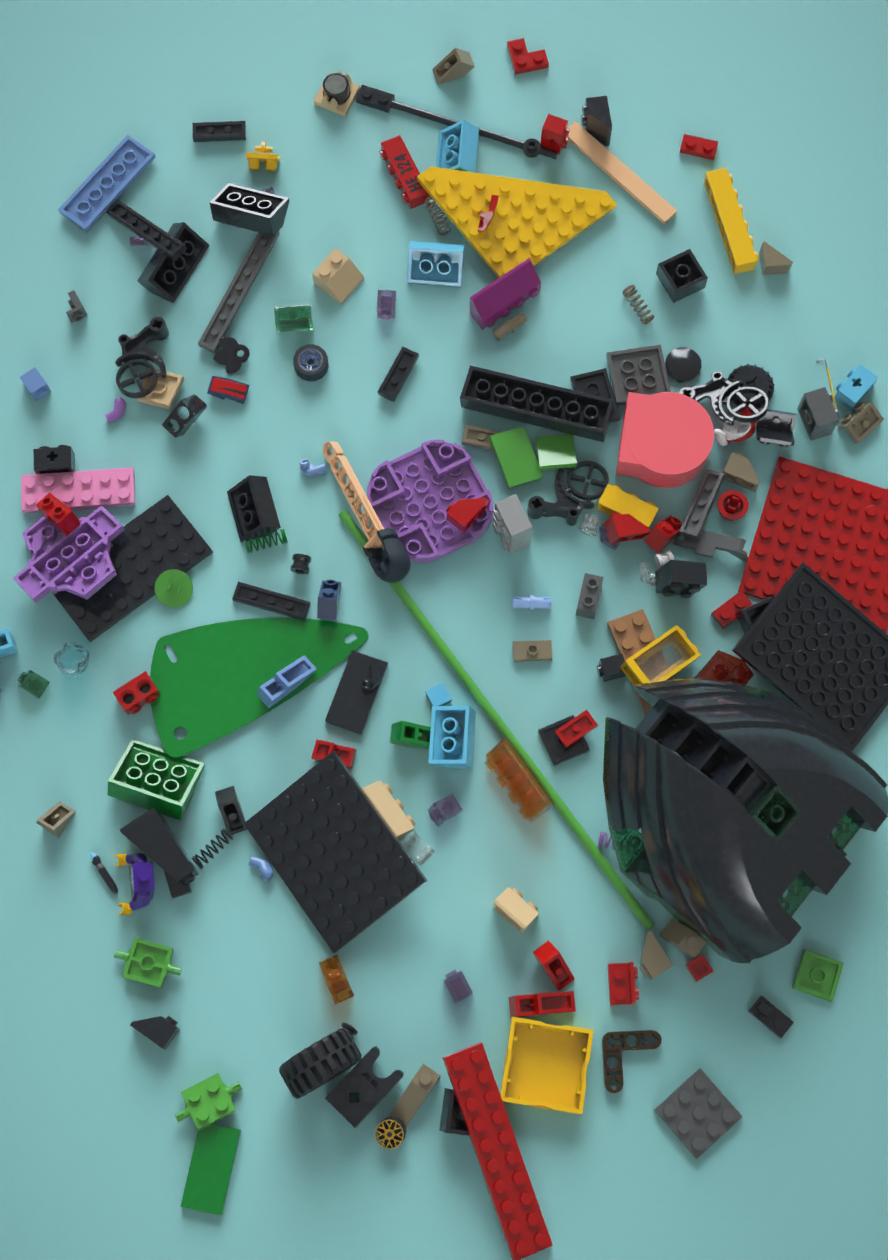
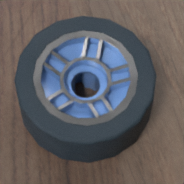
(304, 356)

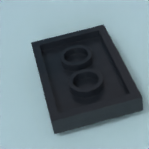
(596, 384)

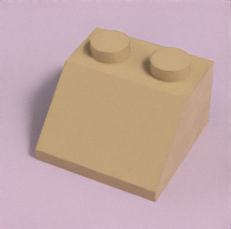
(337, 276)
(515, 909)

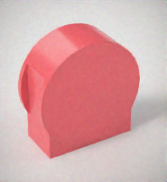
(664, 439)

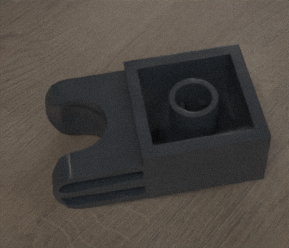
(370, 1087)

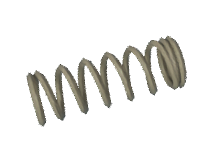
(428, 205)
(632, 292)

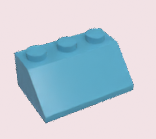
(458, 147)
(435, 263)
(452, 737)

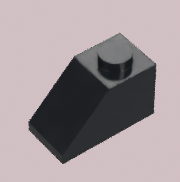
(231, 810)
(158, 1029)

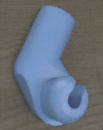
(264, 867)

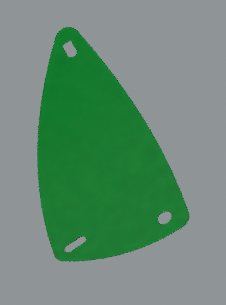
(225, 664)

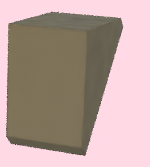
(773, 261)
(56, 819)

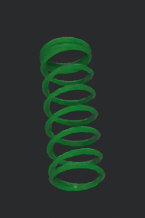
(283, 540)

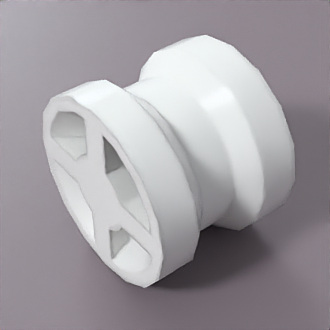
(661, 559)

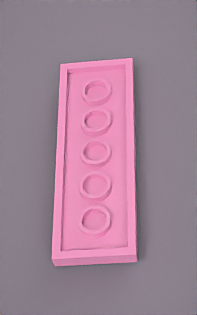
(80, 488)

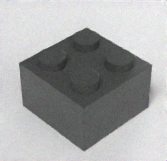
(818, 413)

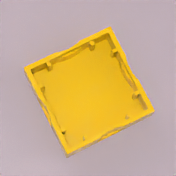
(546, 1065)

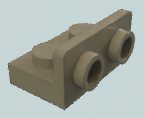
(861, 421)

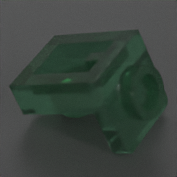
(32, 683)

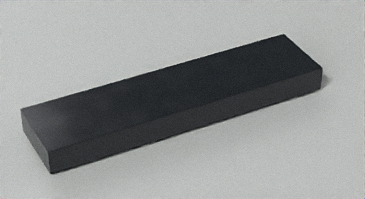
(271, 601)

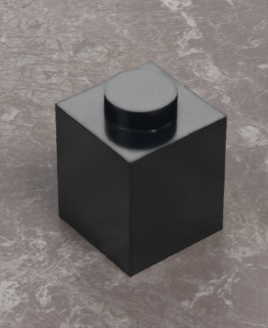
(610, 668)

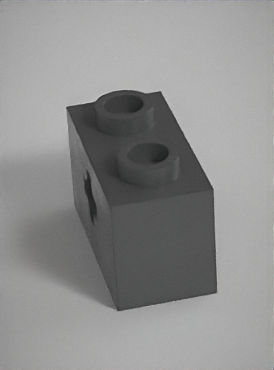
(589, 596)

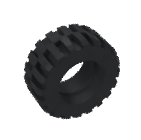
(320, 1063)

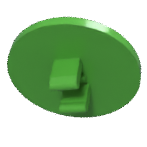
(173, 588)

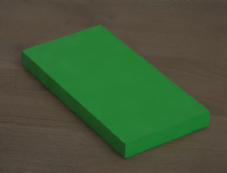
(211, 1169)

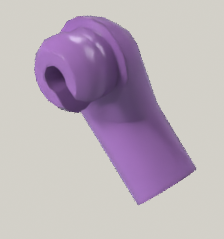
(118, 411)

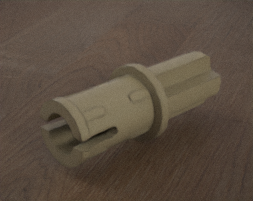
(509, 325)

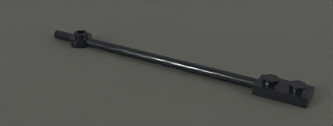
(385, 101)

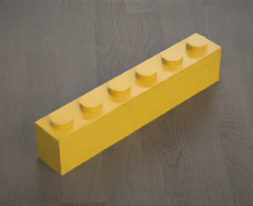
(730, 220)

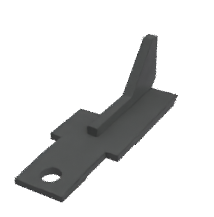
(710, 541)

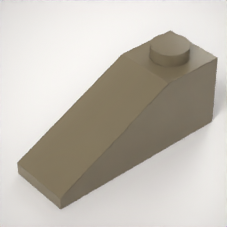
(415, 1094)

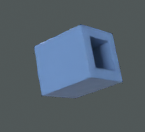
(35, 384)

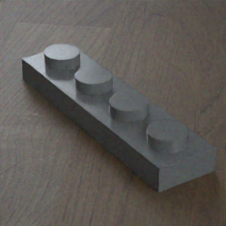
(702, 504)

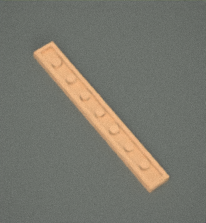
(620, 173)

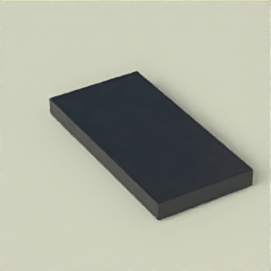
(351, 703)

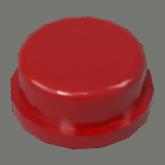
(732, 505)

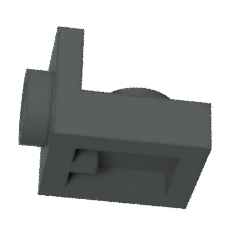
(78, 311)

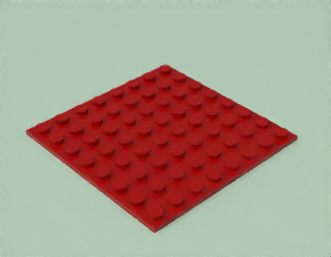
(830, 526)

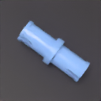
(531, 602)

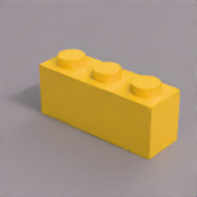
(617, 501)

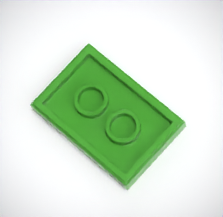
(516, 457)

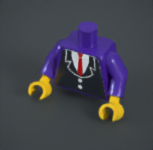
(140, 881)

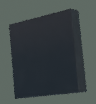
(555, 748)

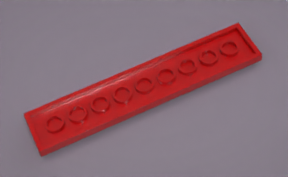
(497, 1151)

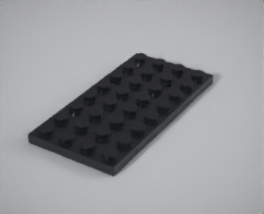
(146, 548)

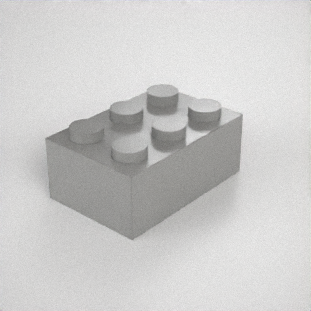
(512, 524)

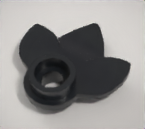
(228, 355)

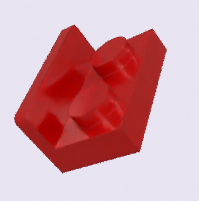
(622, 983)

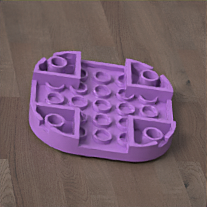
(418, 489)

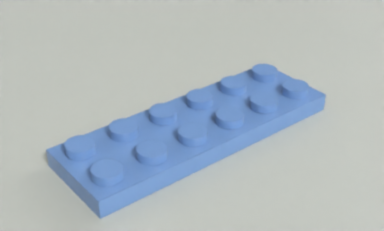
(107, 183)

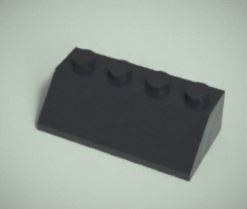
(249, 209)
(168, 277)

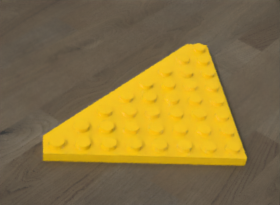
(529, 216)

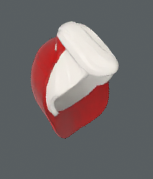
(738, 432)

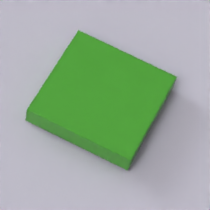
(555, 452)
(817, 975)

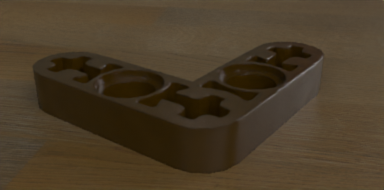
(615, 1051)

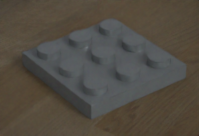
(637, 371)
(698, 1113)

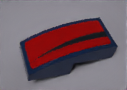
(228, 388)

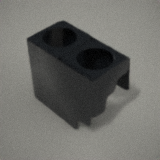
(193, 404)

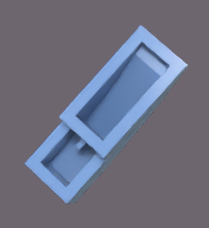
(285, 681)

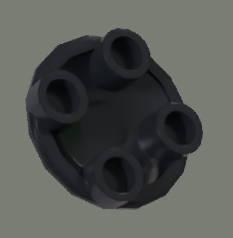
(683, 364)

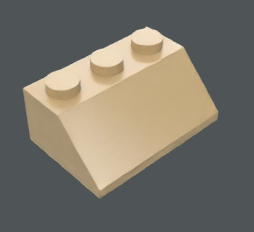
(390, 809)

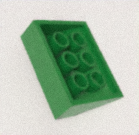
(155, 779)

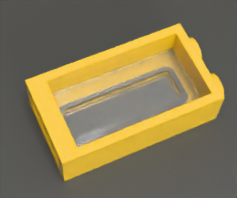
(661, 658)

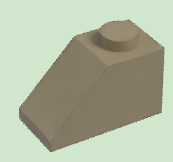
(453, 66)
(741, 472)
(683, 938)
(653, 958)

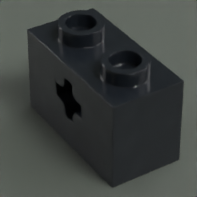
(45, 462)

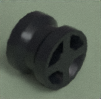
(300, 564)

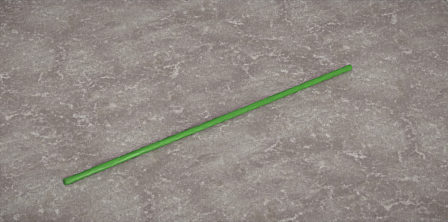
(506, 733)

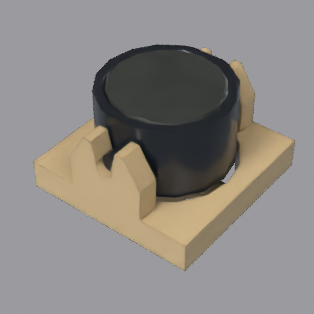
(336, 91)

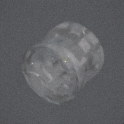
(590, 525)

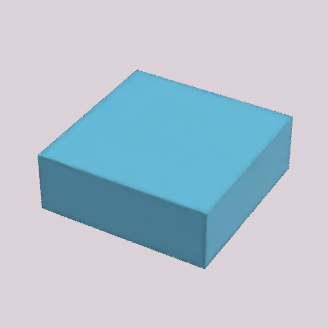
(438, 695)

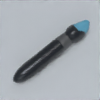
(104, 873)

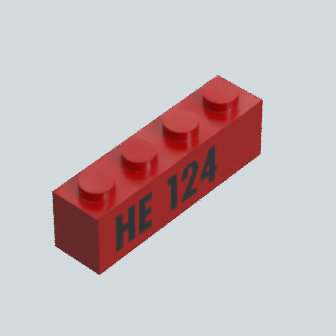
(404, 171)

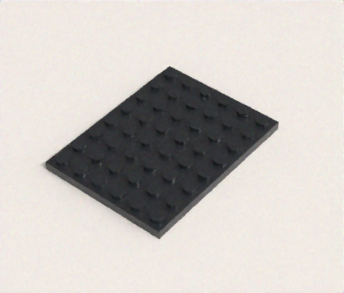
(821, 655)
(335, 852)

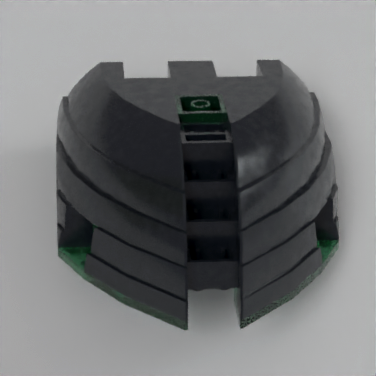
(733, 809)

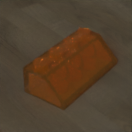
(518, 781)

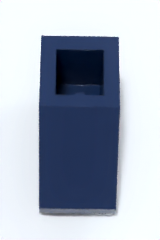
(328, 599)

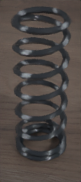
(195, 858)

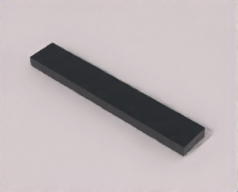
(146, 230)

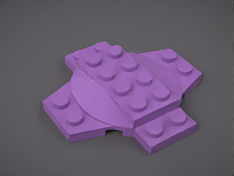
(70, 562)

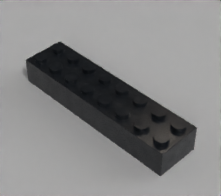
(537, 403)

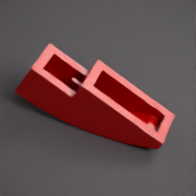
(541, 1004)

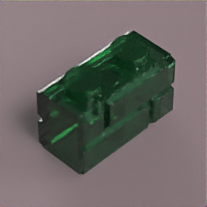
(293, 318)

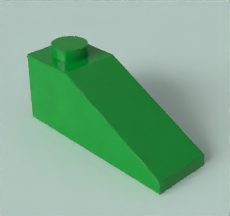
(410, 735)

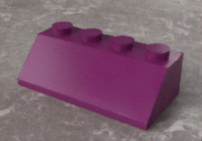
(505, 294)

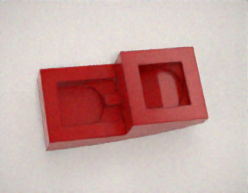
(324, 748)

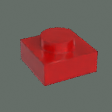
(699, 967)

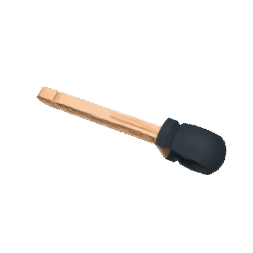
(388, 564)

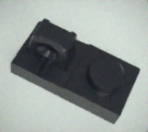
(770, 1016)

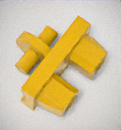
(255, 158)

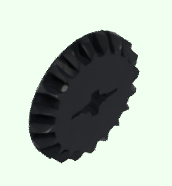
(748, 374)

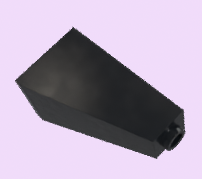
(156, 839)

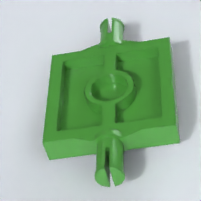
(148, 962)
(208, 1101)

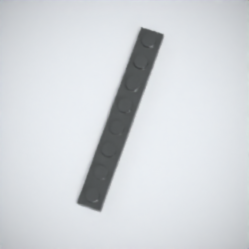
(237, 291)

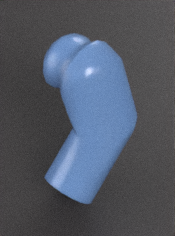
(312, 470)

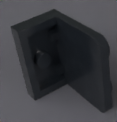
(776, 428)

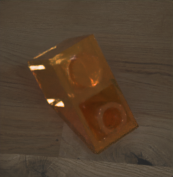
(336, 979)

